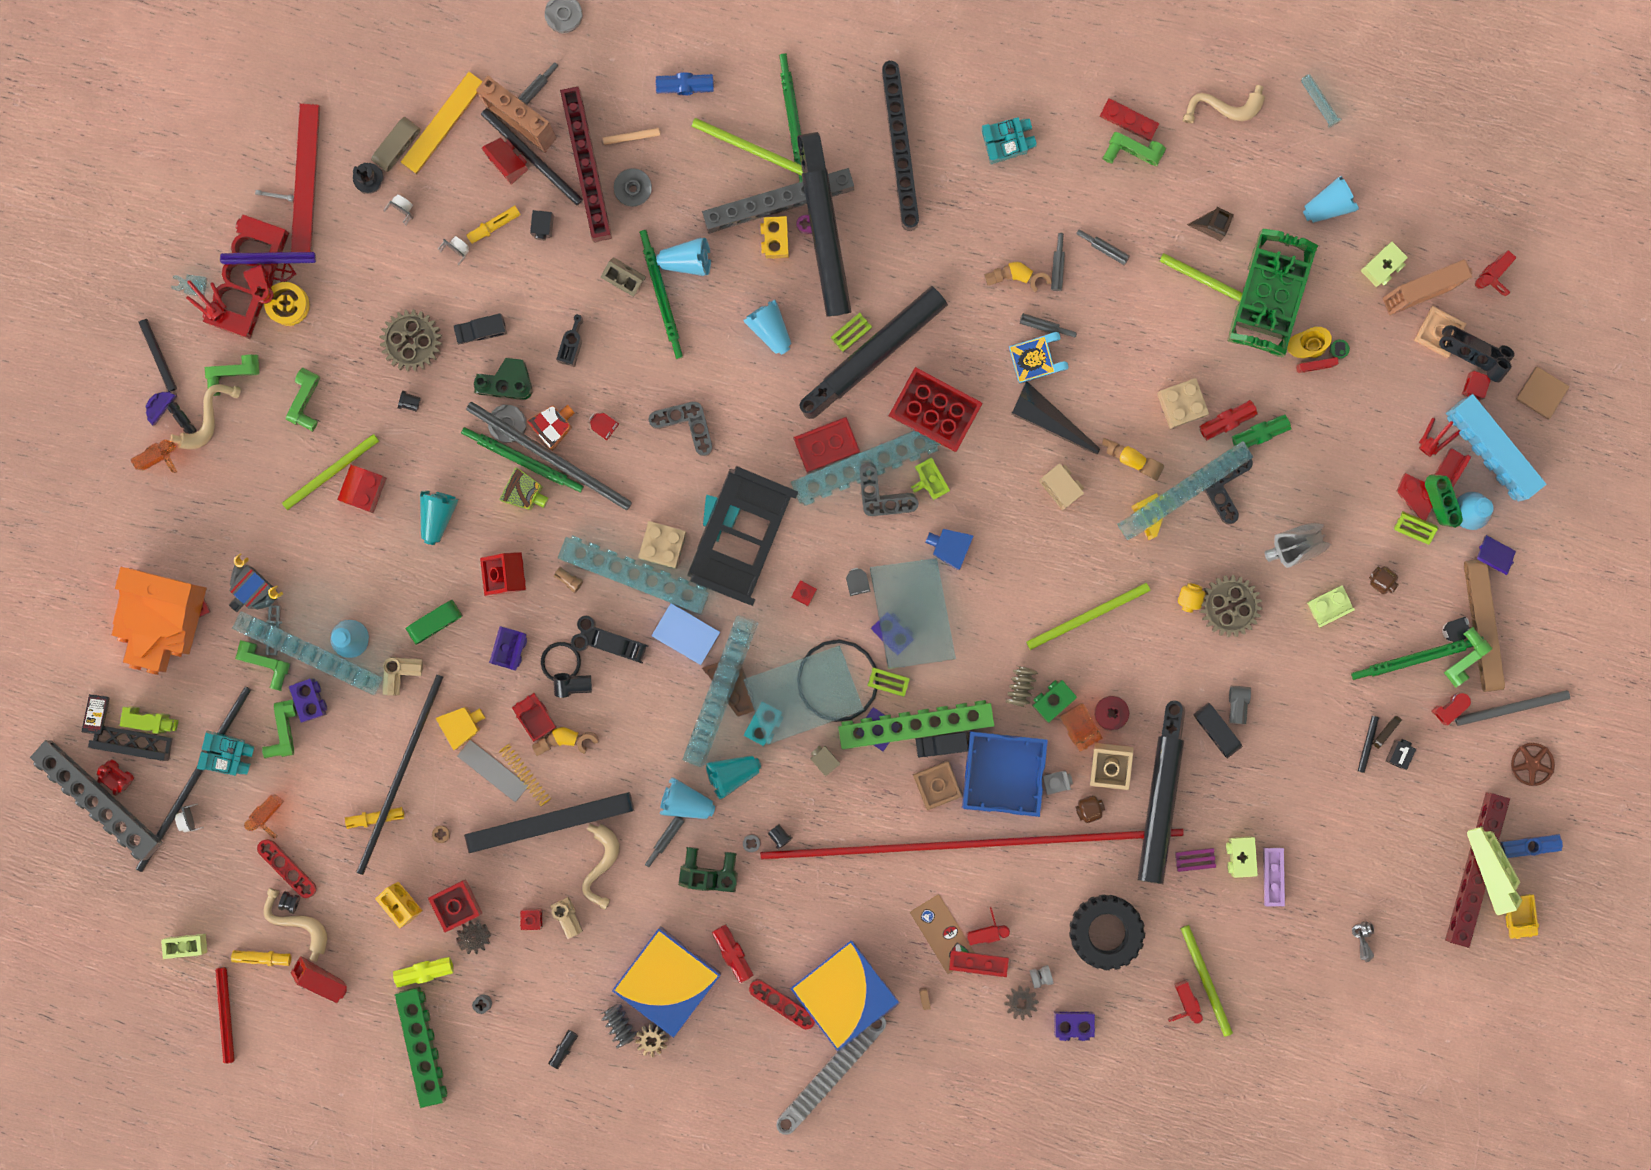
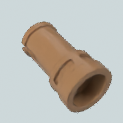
(571, 581)

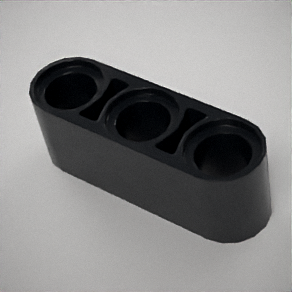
(1217, 730)

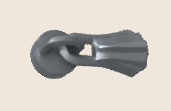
(1367, 930)

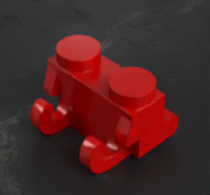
(113, 777)

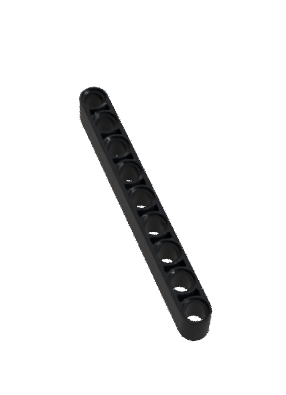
(900, 136)
(549, 822)

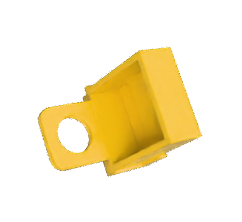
(1524, 920)

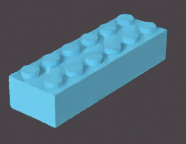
(1495, 448)

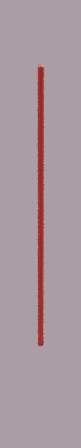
(959, 844)

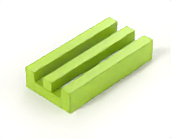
(845, 327)
(1431, 534)
(872, 677)

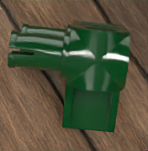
(511, 374)
(712, 877)

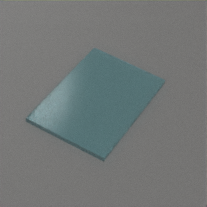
(912, 613)
(803, 695)

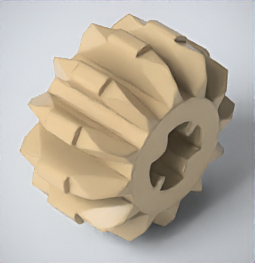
(650, 1046)

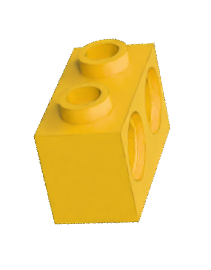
(779, 237)
(399, 904)

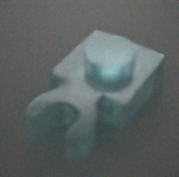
(198, 281)

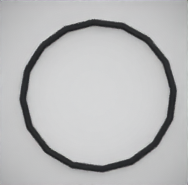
(870, 660)

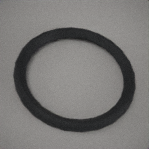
(555, 645)

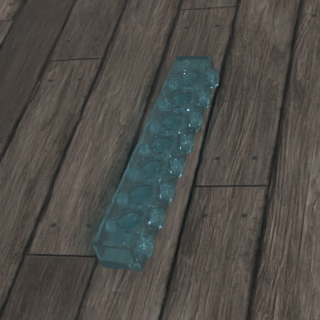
(854, 462)
(1184, 490)
(572, 544)
(307, 653)
(720, 691)

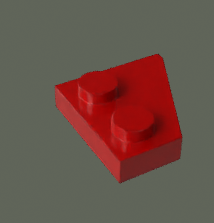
(1415, 495)

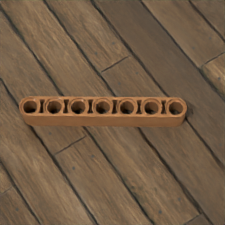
(1484, 623)

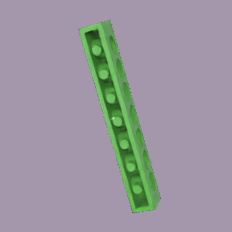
(984, 720)

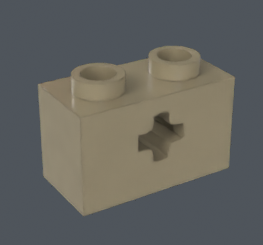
(623, 276)
(824, 760)

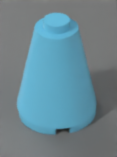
(1331, 202)
(687, 258)
(770, 327)
(1475, 510)
(349, 638)
(685, 802)

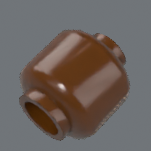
(1384, 580)
(1090, 809)

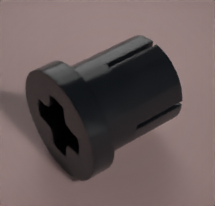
(408, 401)
(779, 836)

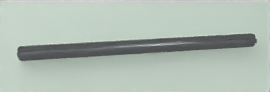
(549, 455)

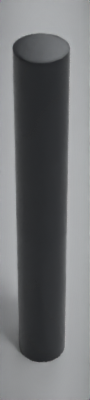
(1368, 744)

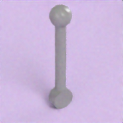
(290, 197)

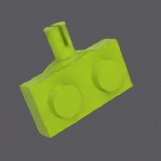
(930, 479)

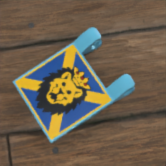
(1033, 358)

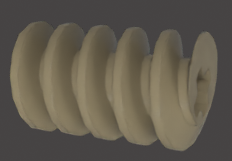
(1022, 686)

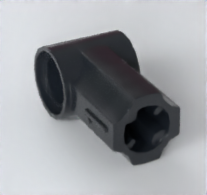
(566, 685)

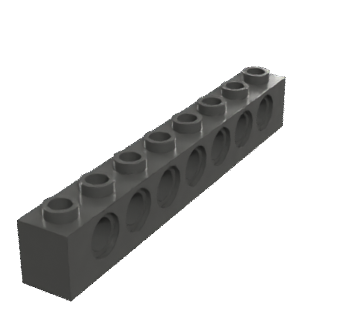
(770, 203)
(42, 759)

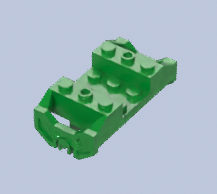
(1272, 293)

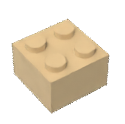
(1183, 403)
(1062, 486)
(662, 545)
(1111, 766)

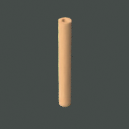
(631, 136)

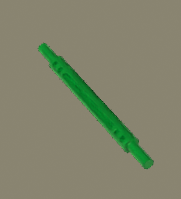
(791, 107)
(661, 294)
(522, 459)
(1413, 659)

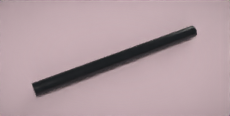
(531, 156)

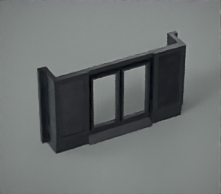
(752, 495)

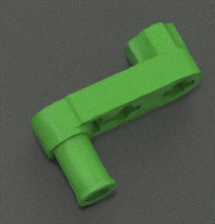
(1118, 141)
(249, 366)
(308, 382)
(1481, 647)
(246, 653)
(283, 711)

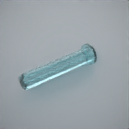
(1320, 100)

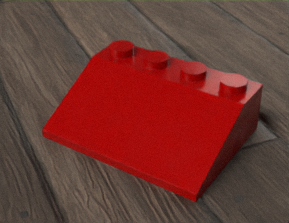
(935, 409)

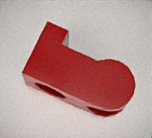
(1457, 705)

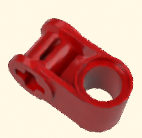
(259, 281)

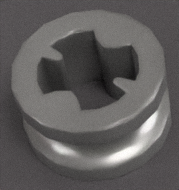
(752, 849)

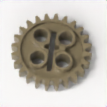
(400, 327)
(1237, 622)

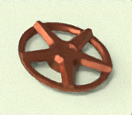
(1533, 764)

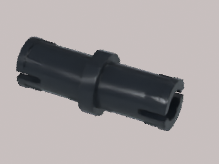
(563, 1049)

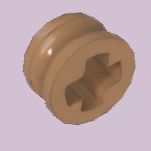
(436, 830)

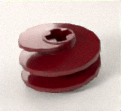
(1113, 703)

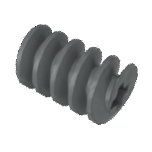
(618, 1025)

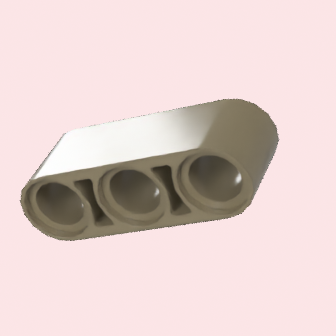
(395, 144)

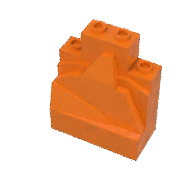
(155, 618)

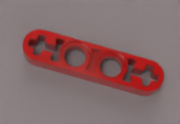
(284, 871)
(780, 1006)

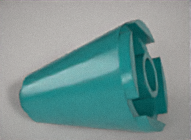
(435, 515)
(731, 774)

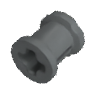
(478, 1008)

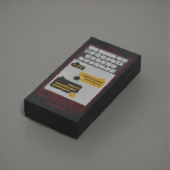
(95, 714)

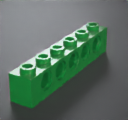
(426, 1096)

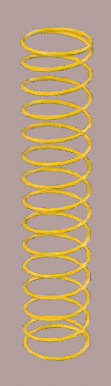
(527, 772)

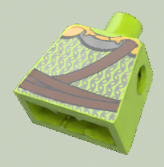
(523, 491)

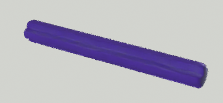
(268, 258)

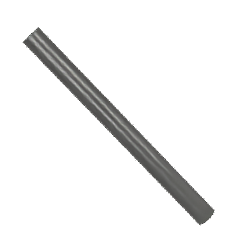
(1512, 708)

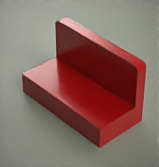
(1453, 465)

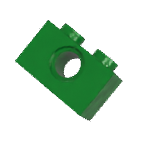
(1064, 695)

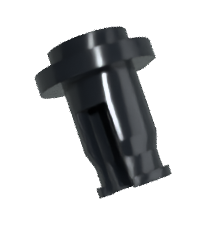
(373, 172)

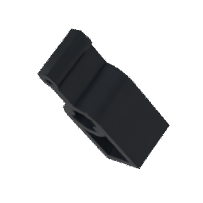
(480, 329)
(569, 352)
(941, 745)

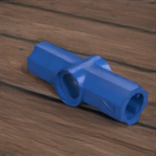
(684, 83)
(1543, 844)

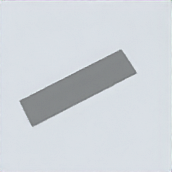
(492, 770)

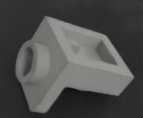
(1057, 782)

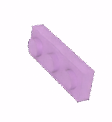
(1274, 877)

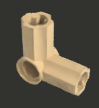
(392, 679)
(565, 914)

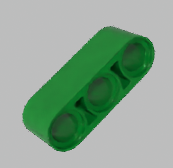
(1443, 500)
(434, 622)

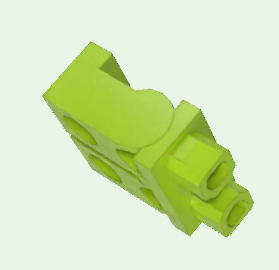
(157, 722)

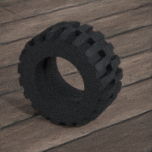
(1133, 932)

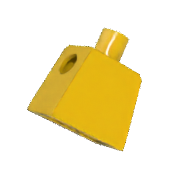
(460, 725)

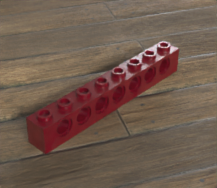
(586, 164)
(1472, 883)

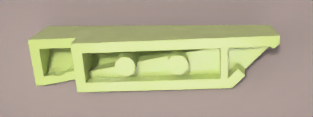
(1496, 871)

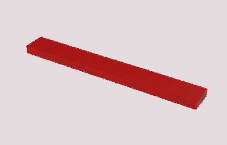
(305, 178)

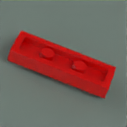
(1129, 119)
(978, 963)

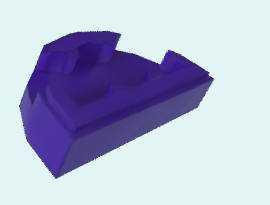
(158, 405)

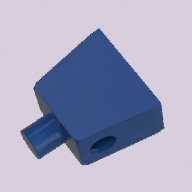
(950, 546)

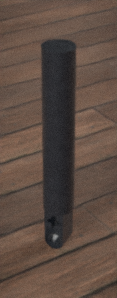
(823, 225)
(874, 351)
(1162, 798)

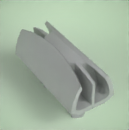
(1298, 545)

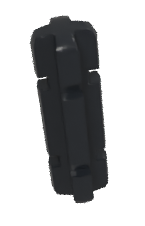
(181, 418)

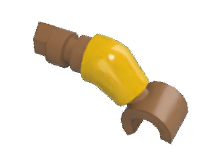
(1016, 271)
(1134, 459)
(563, 736)

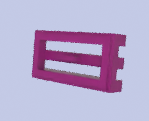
(1196, 867)

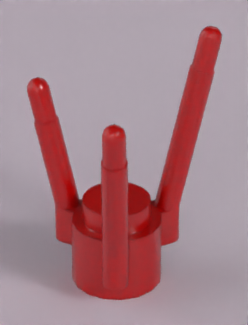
(214, 310)
(1429, 446)

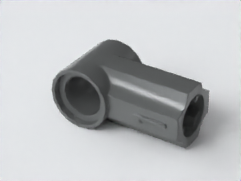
(1239, 699)

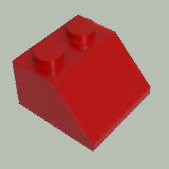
(505, 160)
(362, 488)
(503, 573)

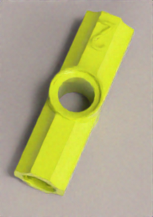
(423, 972)

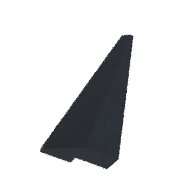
(1040, 412)

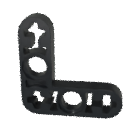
(1219, 489)

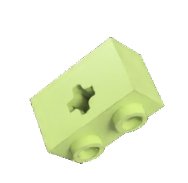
(1374, 269)
(1247, 847)
(184, 946)

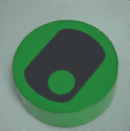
(1339, 349)

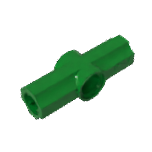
(1263, 431)

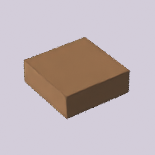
(924, 999)

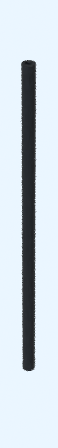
(196, 774)
(399, 775)

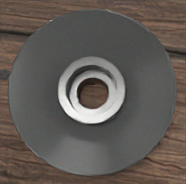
(630, 178)

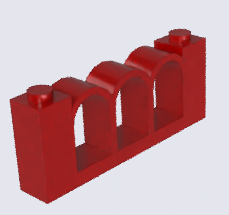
(262, 232)

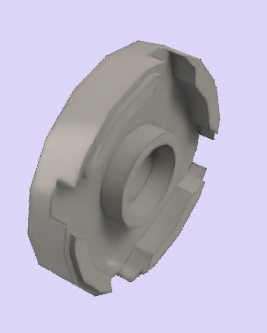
(563, 15)
(511, 416)

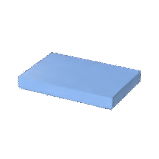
(685, 634)

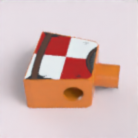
(552, 425)

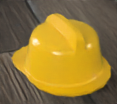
(1310, 343)

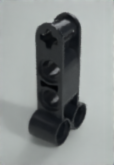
(1478, 352)
(608, 642)

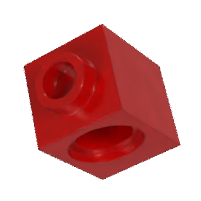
(1477, 385)
(804, 593)
(531, 919)

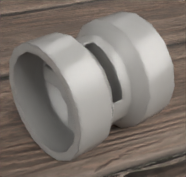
(1046, 977)

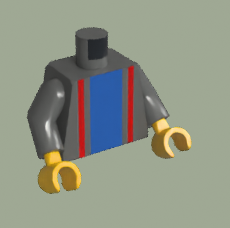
(250, 587)

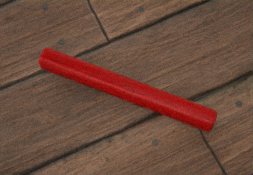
(224, 1015)

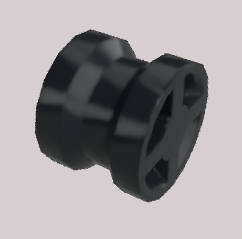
(289, 902)

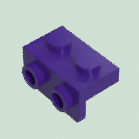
(508, 648)

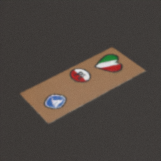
(940, 930)

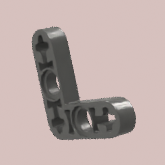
(692, 420)
(868, 498)

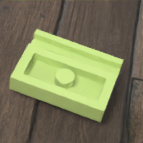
(1330, 606)

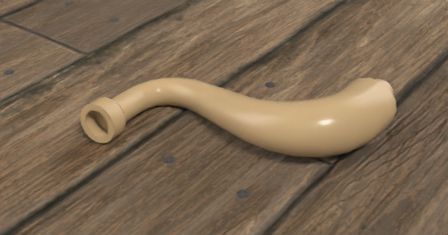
(1242, 113)
(204, 435)
(611, 853)
(315, 928)

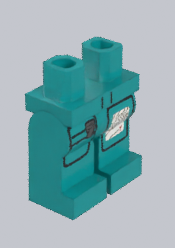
(1007, 140)
(228, 755)

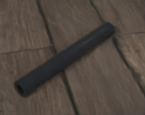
(157, 355)

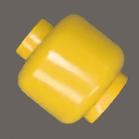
(1191, 597)

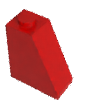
(318, 980)

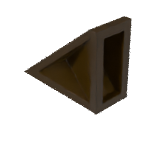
(1213, 223)

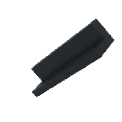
(130, 750)

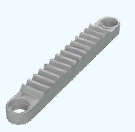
(827, 1078)

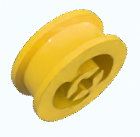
(302, 304)

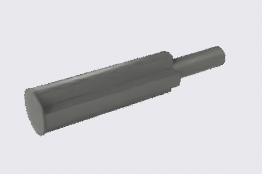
(537, 85)
(1105, 248)
(1058, 265)
(1044, 325)
(665, 839)

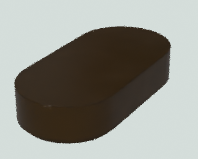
(1387, 731)

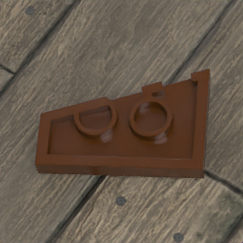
(739, 699)

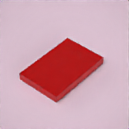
(826, 445)

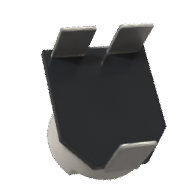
(1455, 629)

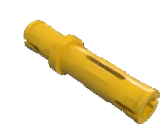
(492, 225)
(371, 818)
(269, 958)

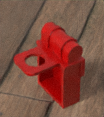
(1493, 272)
(534, 717)
(988, 934)
(1189, 1003)

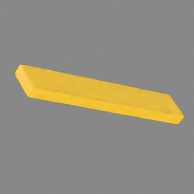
(442, 123)

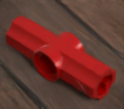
(1228, 420)
(732, 953)

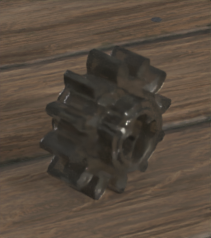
(467, 942)
(1018, 1010)

